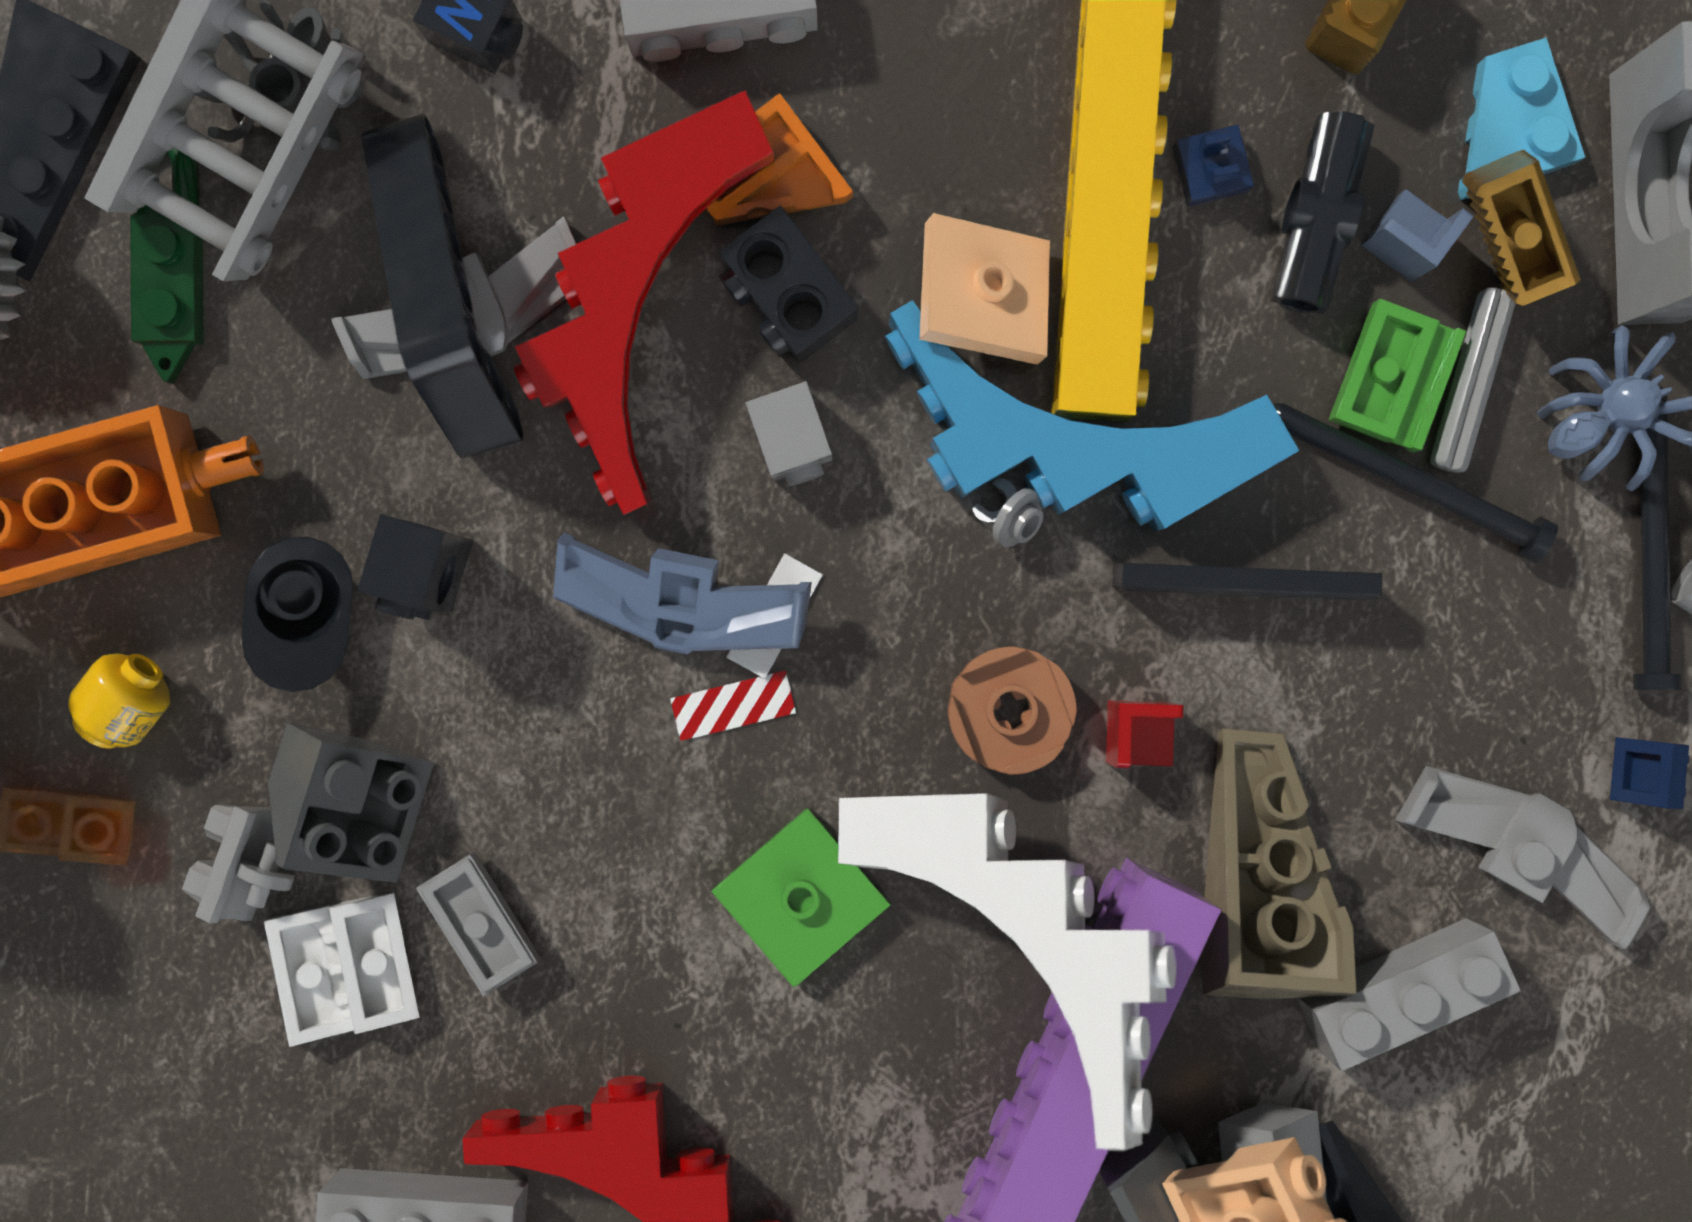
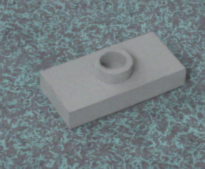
(478, 923)

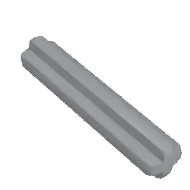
(1472, 380)

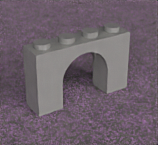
(1652, 180)

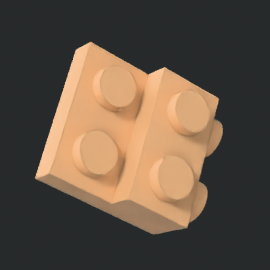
(1254, 1185)

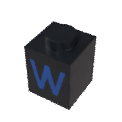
(472, 29)

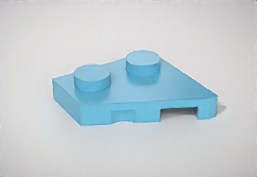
(1521, 109)

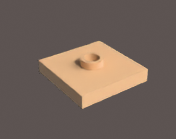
(985, 289)

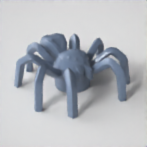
(1624, 407)

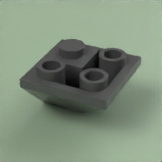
(344, 803)

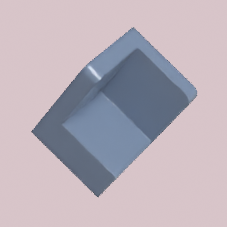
(1414, 235)

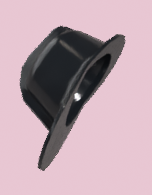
(297, 613)

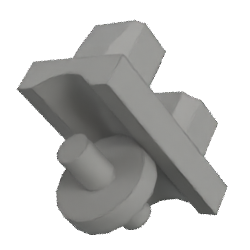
(243, 866)

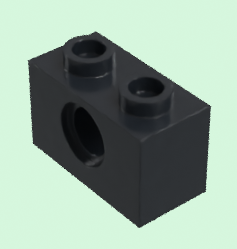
(413, 568)

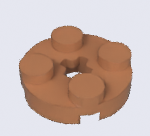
(1044, 725)

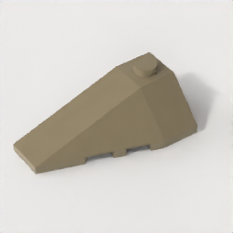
(1264, 871)

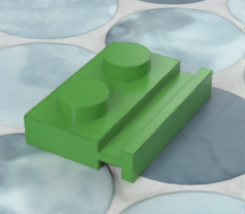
(1397, 375)

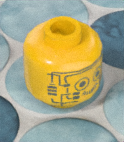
(118, 700)

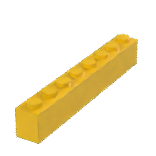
(1110, 209)

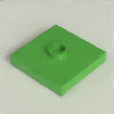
(800, 898)

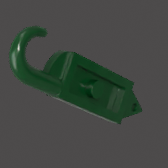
(167, 278)

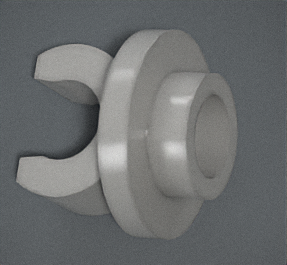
(1018, 517)

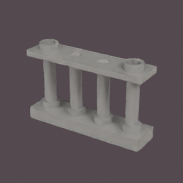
(157, 124)

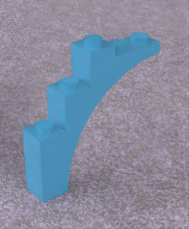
(1164, 468)

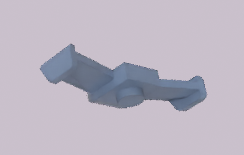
(679, 601)

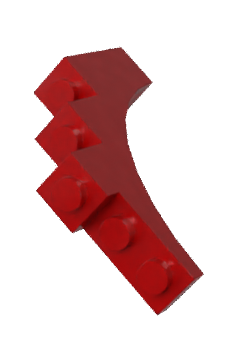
(662, 188)
(612, 1152)

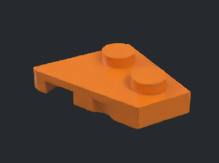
(796, 180)

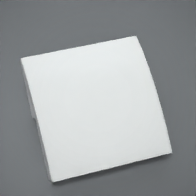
(341, 968)

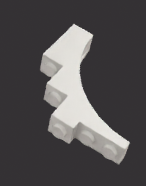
(1043, 908)

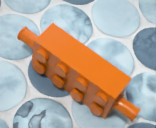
(110, 495)

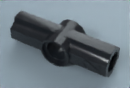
(1322, 212)

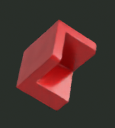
(1141, 732)

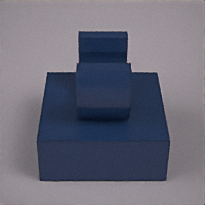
(1213, 165)
(1649, 773)

